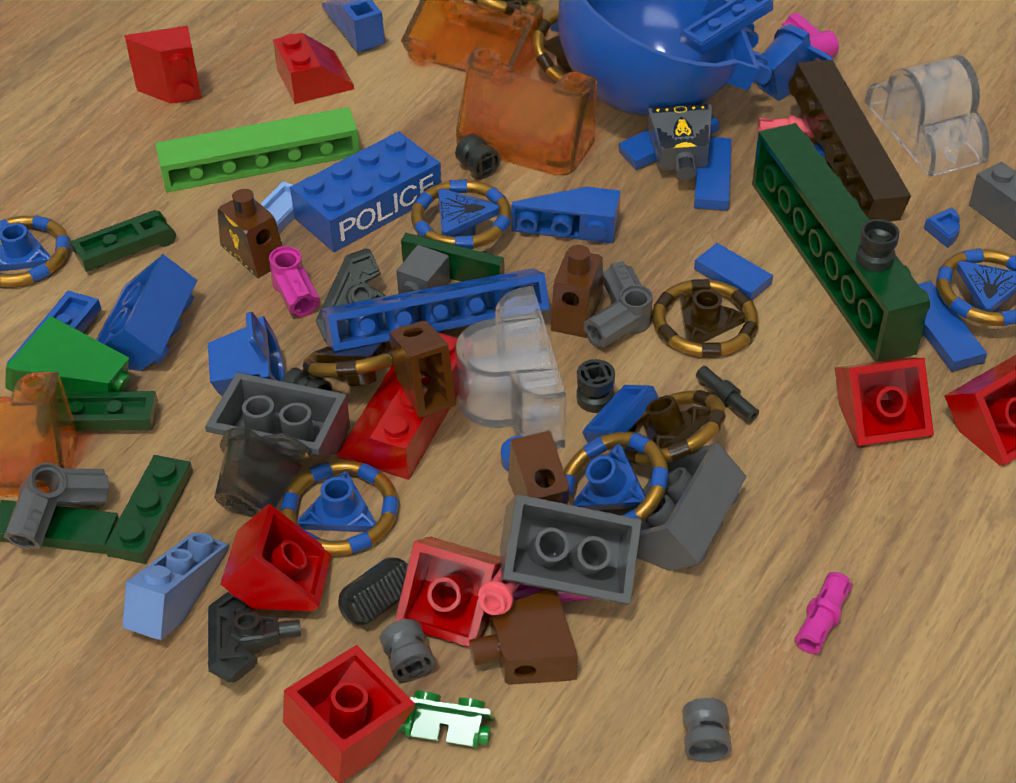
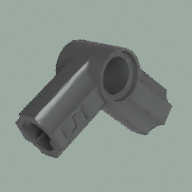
(629, 311)
(35, 508)

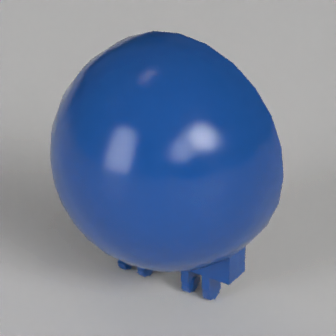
(640, 57)

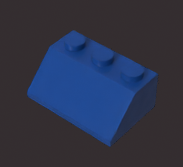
(148, 313)

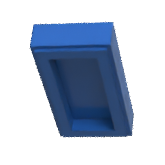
(728, 267)
(621, 411)

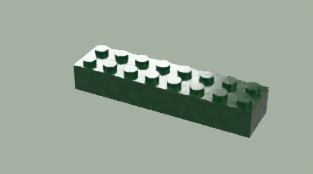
(825, 227)

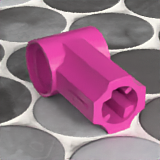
(824, 41)
(292, 281)

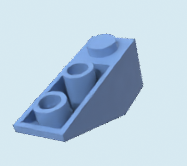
(168, 587)

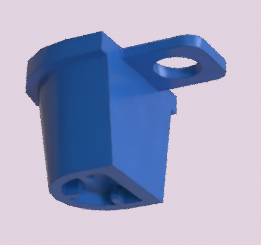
(789, 47)
(246, 351)

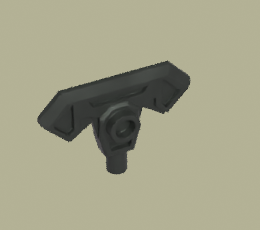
(351, 283)
(239, 634)

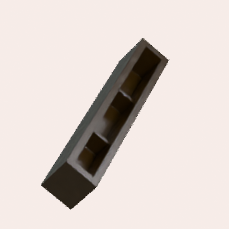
(848, 140)

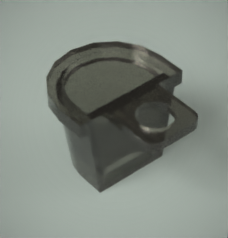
(256, 469)

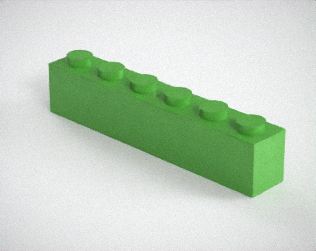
(257, 149)

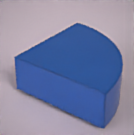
(944, 226)

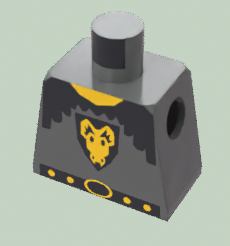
(681, 137)

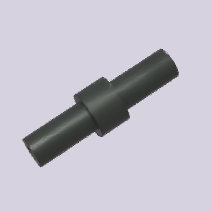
(727, 393)

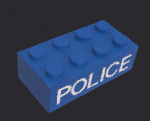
(364, 190)

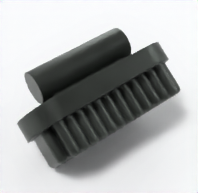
(373, 591)

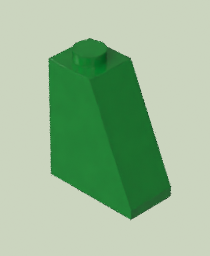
(78, 359)

